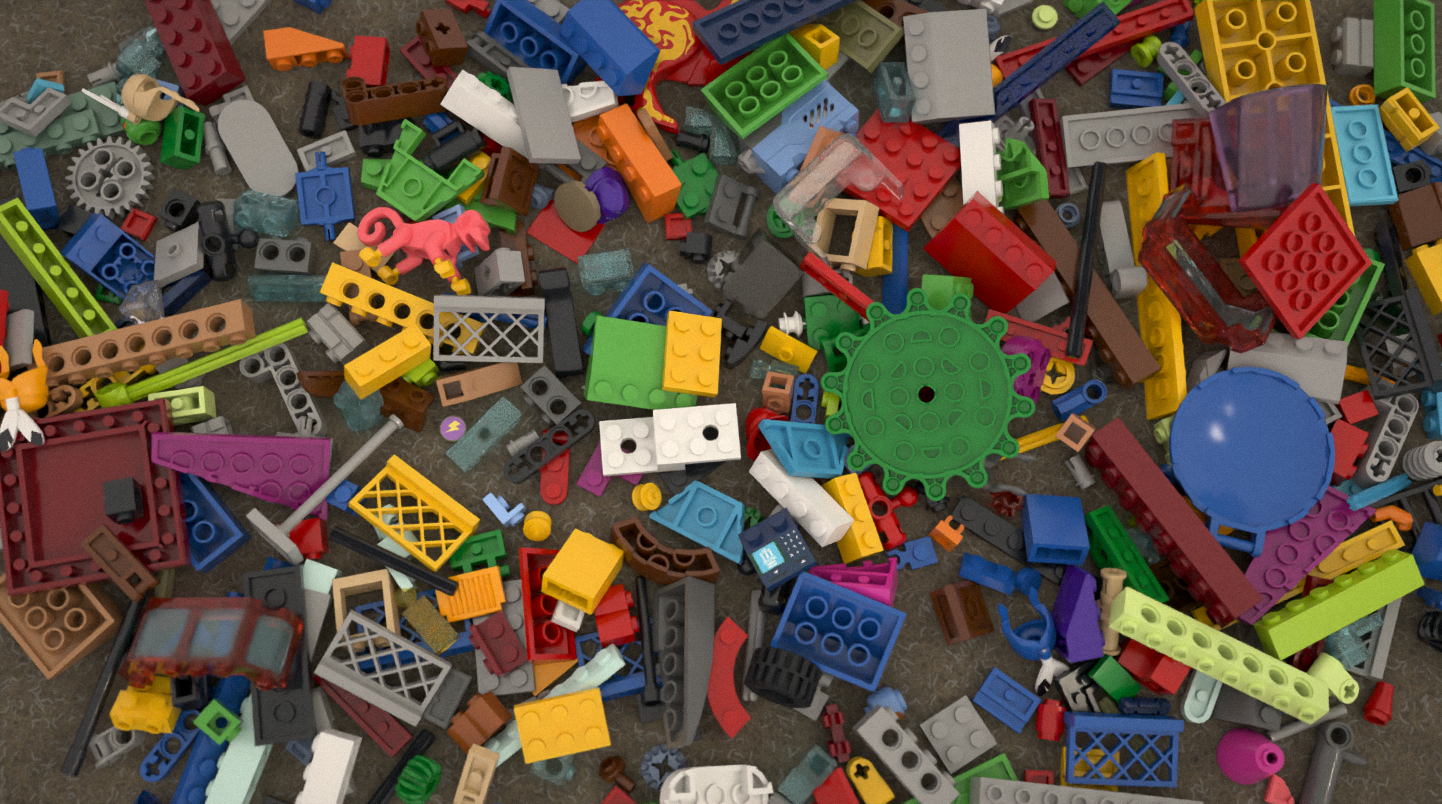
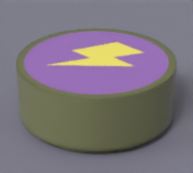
(453, 428)

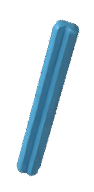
(1378, 491)

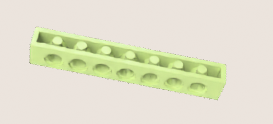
(1219, 656)

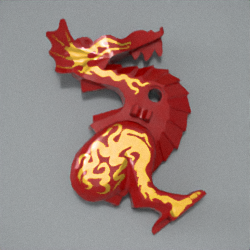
(681, 53)

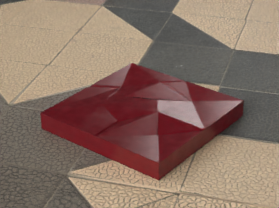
(57, 497)

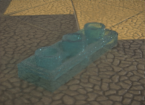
(286, 288)
(472, 447)

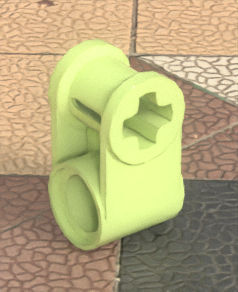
(1338, 679)

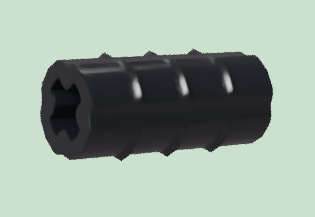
(315, 110)

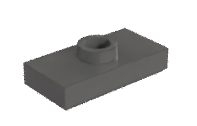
(447, 698)

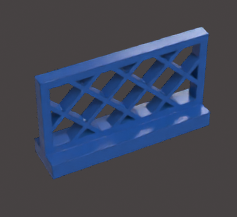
(461, 646)
(619, 686)
(1129, 725)

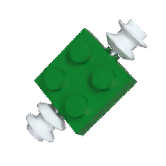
(823, 318)

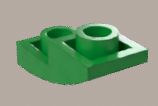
(1113, 679)

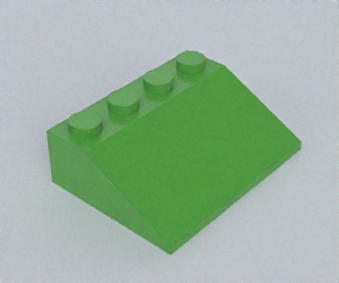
(763, 85)
(628, 366)

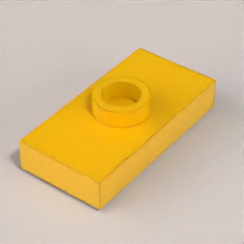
(788, 349)

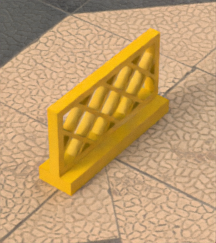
(433, 500)

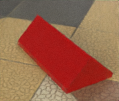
(544, 639)

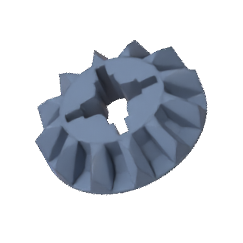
(656, 755)

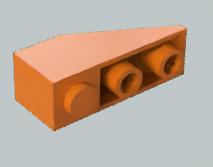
(293, 47)

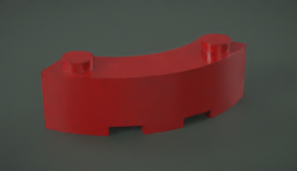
(721, 686)

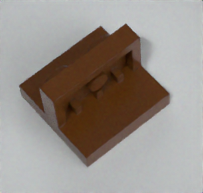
(509, 182)
(962, 611)

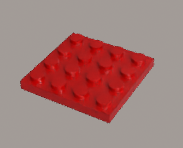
(916, 159)
(1305, 261)

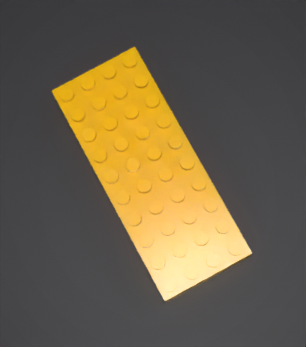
(1266, 47)

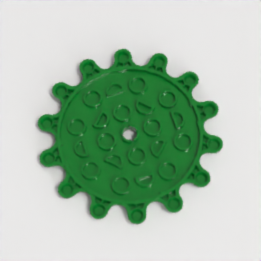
(969, 404)

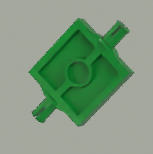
(697, 184)

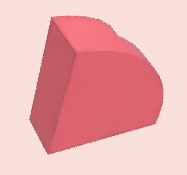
(1277, 791)

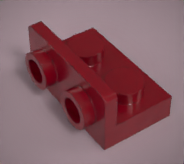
(499, 644)

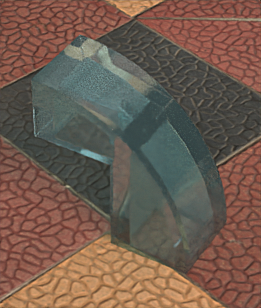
(721, 142)

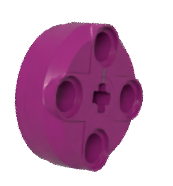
(1031, 381)

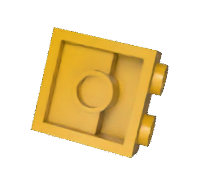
(146, 708)

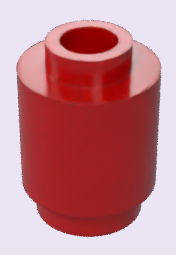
(1050, 720)

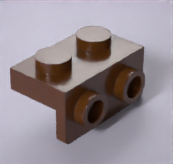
(406, 403)

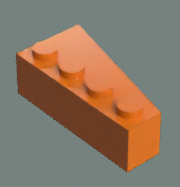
(639, 163)

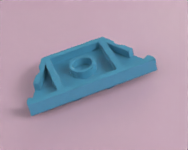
(806, 448)
(706, 519)

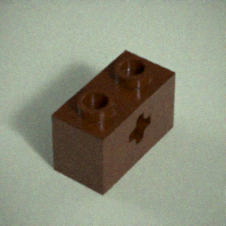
(441, 37)

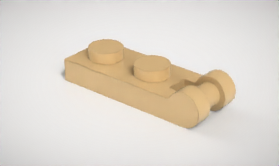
(476, 776)

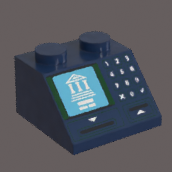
(777, 549)

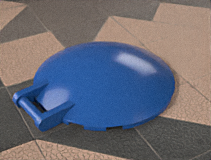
(1251, 453)

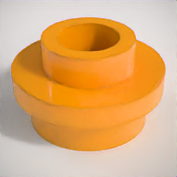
(1364, 90)

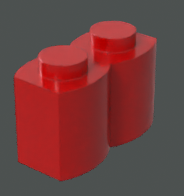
(614, 617)

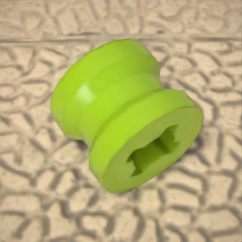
(1146, 51)

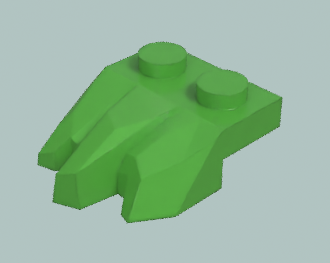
(1021, 176)

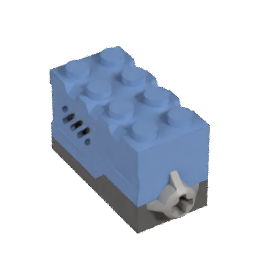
(782, 143)

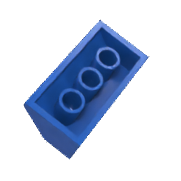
(533, 38)
(610, 45)

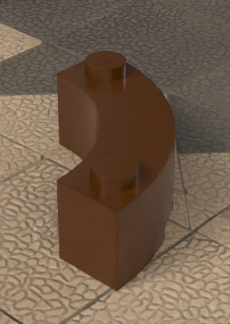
(658, 562)

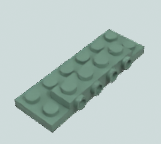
(75, 127)

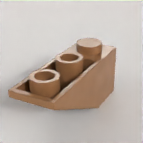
(477, 382)

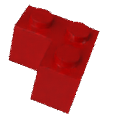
(1151, 668)

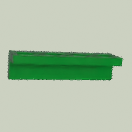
(1121, 553)

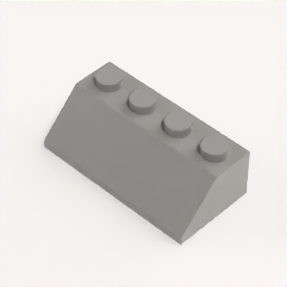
(1309, 361)

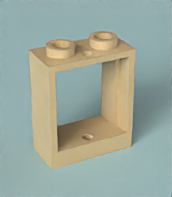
(862, 236)
(364, 583)

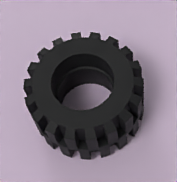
(782, 677)

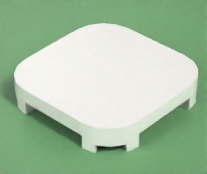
(716, 786)

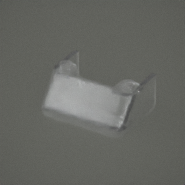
(822, 180)

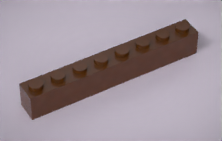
(1105, 321)

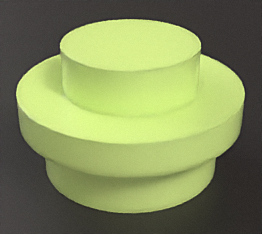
(1044, 17)

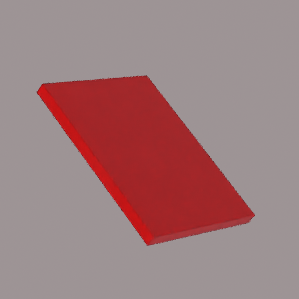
(555, 234)

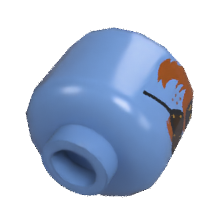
(887, 697)

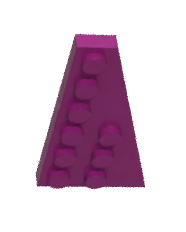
(259, 465)
(1299, 548)

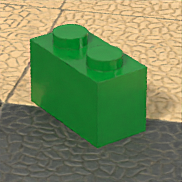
(182, 138)

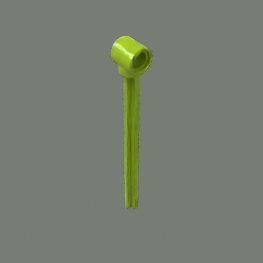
(122, 394)

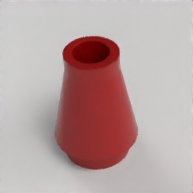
(1379, 704)

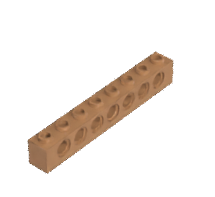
(153, 334)

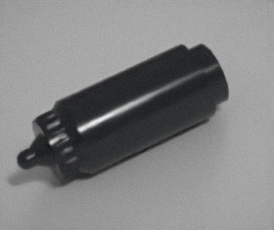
(451, 153)

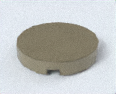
(577, 206)

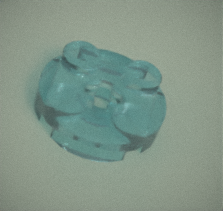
(359, 416)

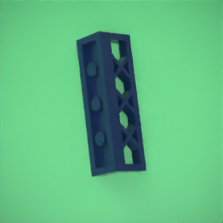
(178, 295)

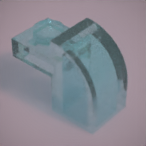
(1346, 643)
(807, 775)

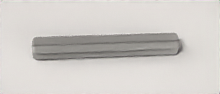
(754, 640)

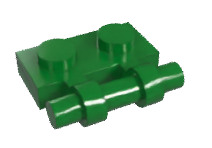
(480, 550)

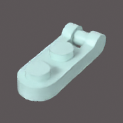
(1200, 697)

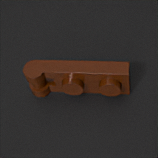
(119, 562)

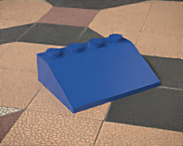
(649, 300)
(838, 630)

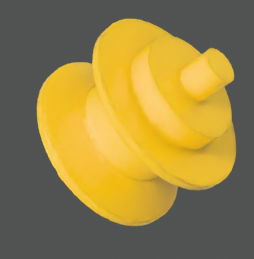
(646, 496)
(537, 525)

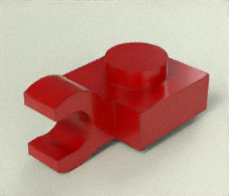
(477, 6)

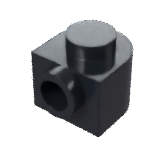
(696, 247)

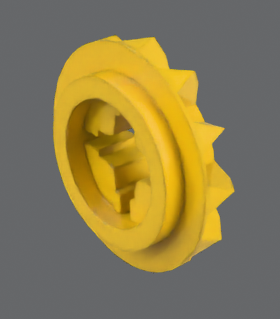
(1062, 383)

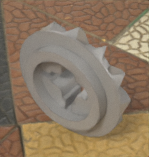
(715, 266)

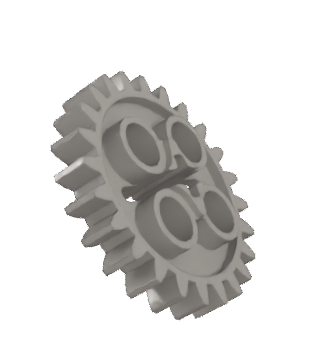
(91, 168)

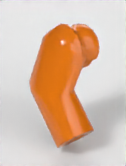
(1402, 518)

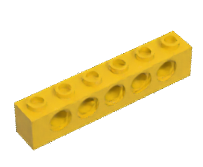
(341, 278)

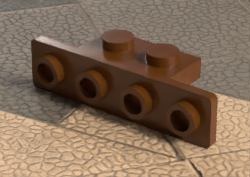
(519, 243)

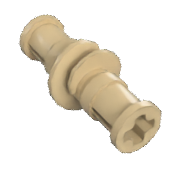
(1111, 587)

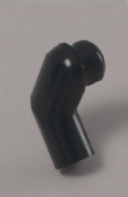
(447, 365)

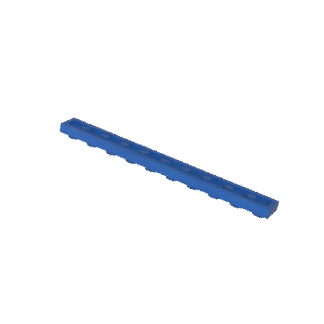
(204, 757)

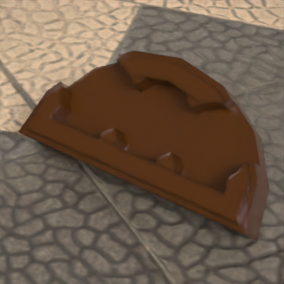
(321, 383)

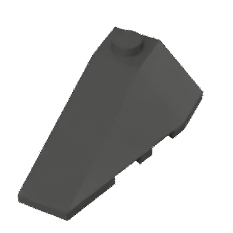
(1242, 708)

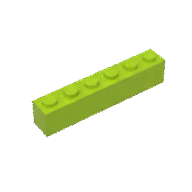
(52, 271)
(1338, 604)

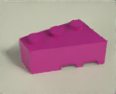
(870, 580)

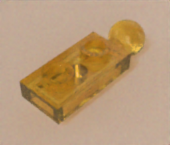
(426, 620)

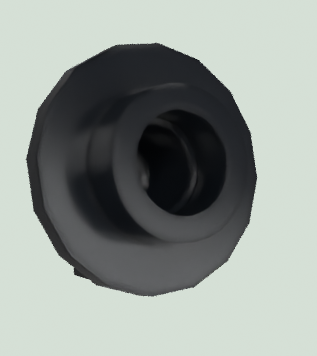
(935, 506)

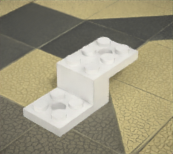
(670, 440)

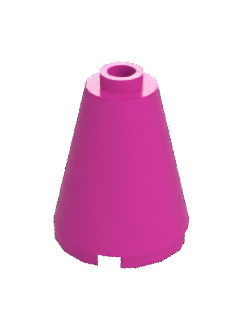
(1248, 756)

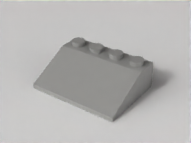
(949, 65)

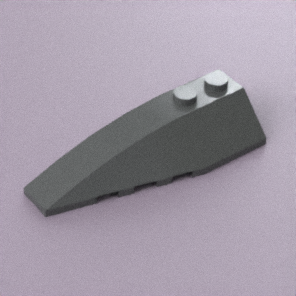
(685, 653)

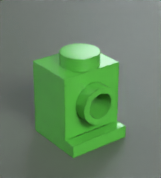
(208, 722)

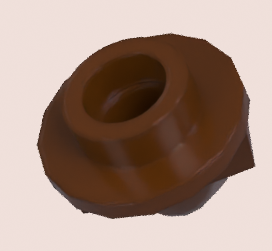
(614, 772)

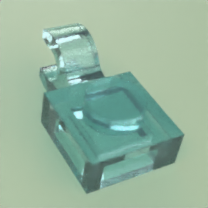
(760, 368)

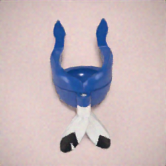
(1035, 642)

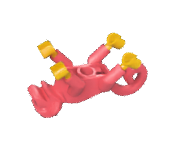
(423, 240)

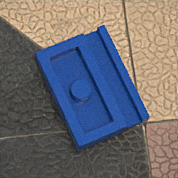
(1135, 89)
(1006, 700)

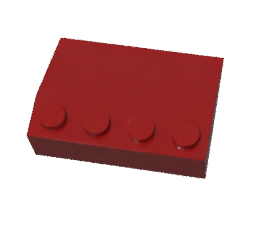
(992, 252)

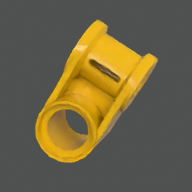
(871, 786)

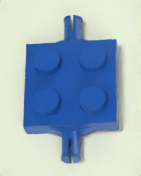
(325, 196)

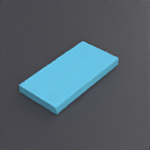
(1364, 155)

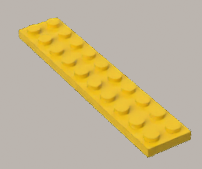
(1156, 315)

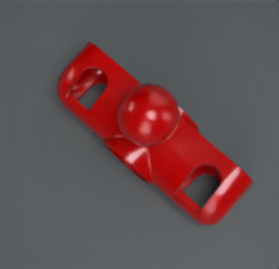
(888, 523)

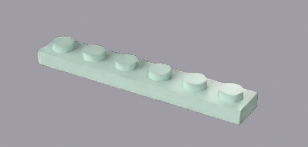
(586, 677)

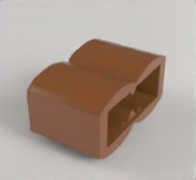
(479, 722)

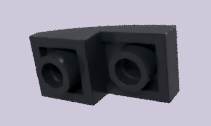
(741, 350)

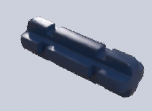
(1144, 706)

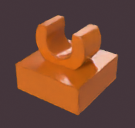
(945, 535)

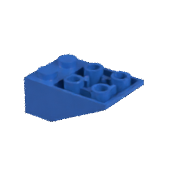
(109, 256)

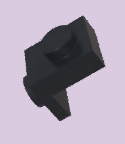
(730, 328)

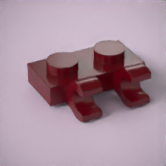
(837, 746)

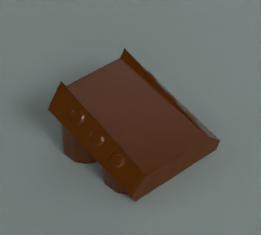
(1418, 216)

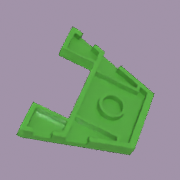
(414, 186)

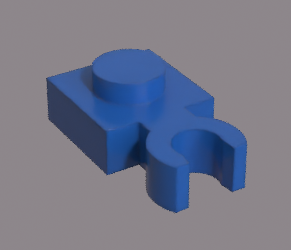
(917, 553)

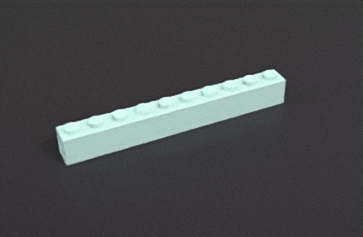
(243, 761)

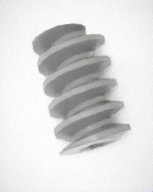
(1423, 462)

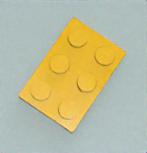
(692, 354)
(562, 725)

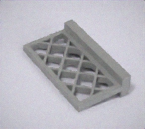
(488, 304)
(1378, 642)
(375, 690)

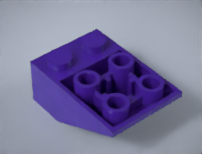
(1077, 617)

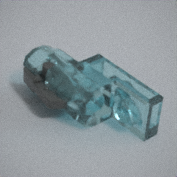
(138, 56)

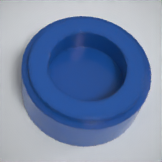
(1026, 578)

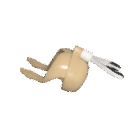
(143, 100)

